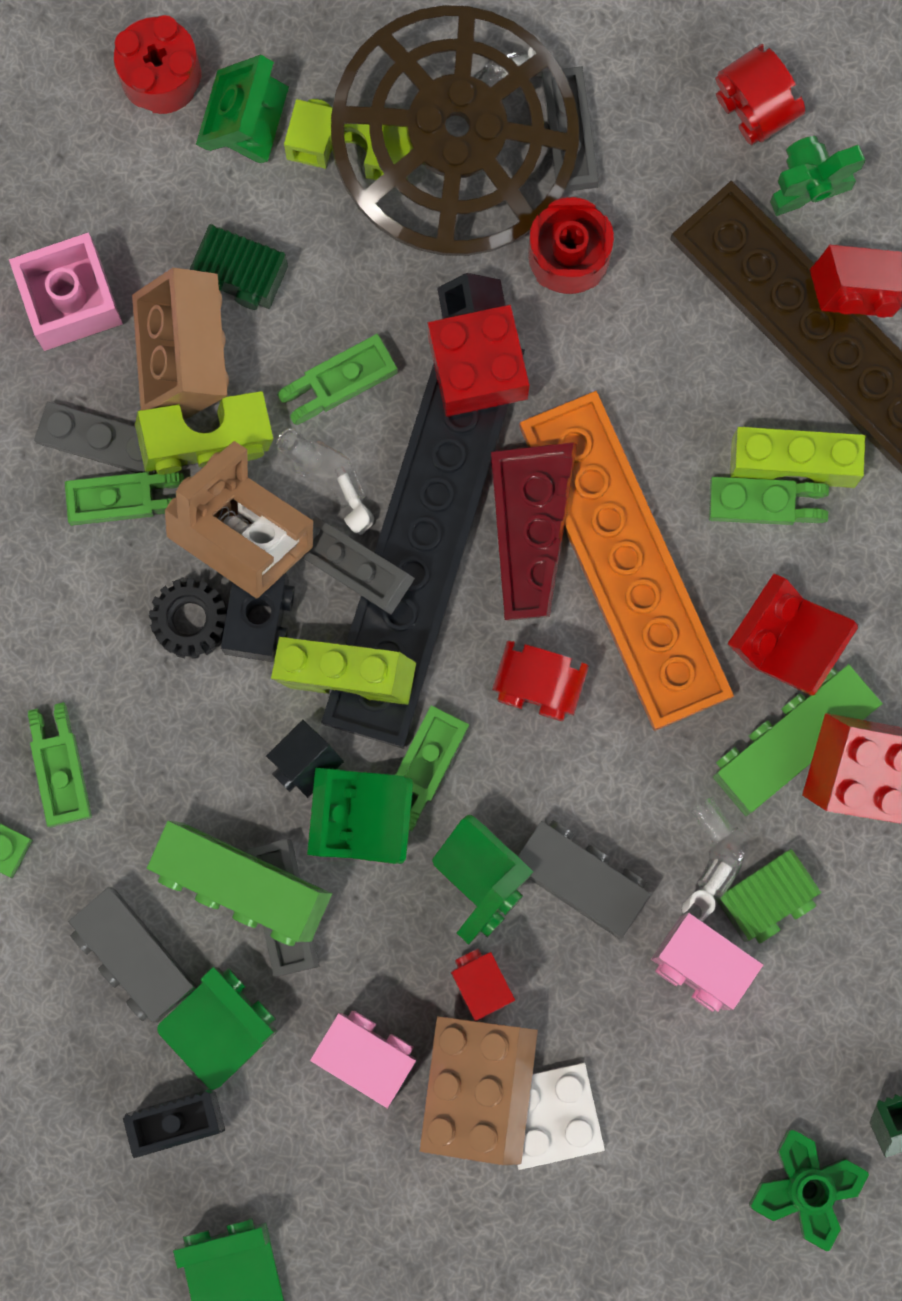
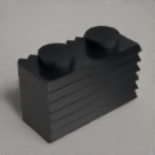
(173, 1123)

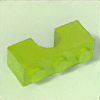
(310, 138)
(170, 444)
(776, 453)
(352, 669)

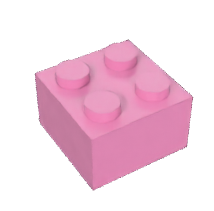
(65, 291)
(705, 963)
(365, 1058)

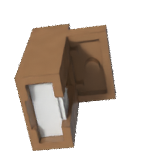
(237, 523)

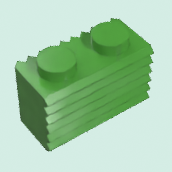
(769, 896)

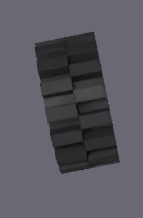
(177, 596)

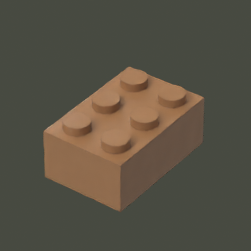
(180, 341)
(478, 1091)

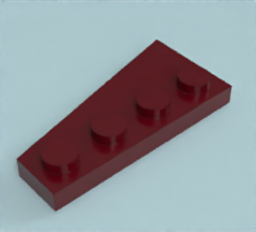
(530, 518)

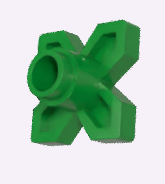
(815, 174)
(815, 1213)

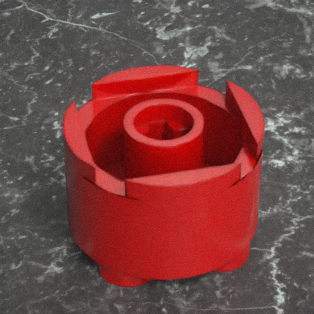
(154, 43)
(759, 93)
(592, 237)
(539, 679)

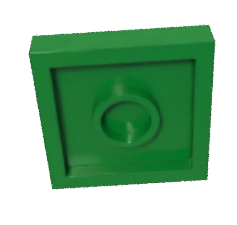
(244, 109)

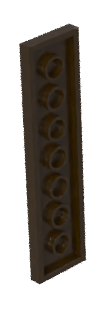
(775, 291)

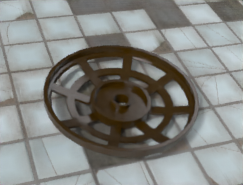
(439, 150)

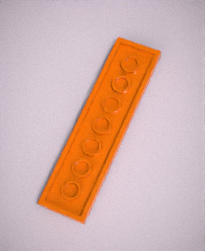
(631, 568)

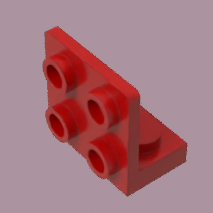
(791, 637)

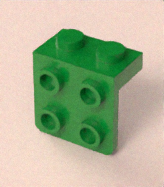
(360, 815)
(484, 873)
(217, 1028)
(230, 1264)

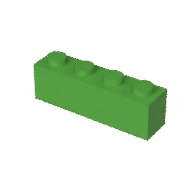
(789, 746)
(238, 882)

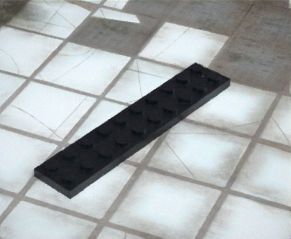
(426, 539)

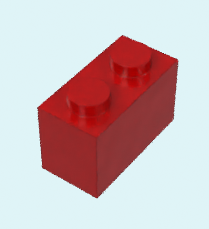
(858, 281)
(481, 984)

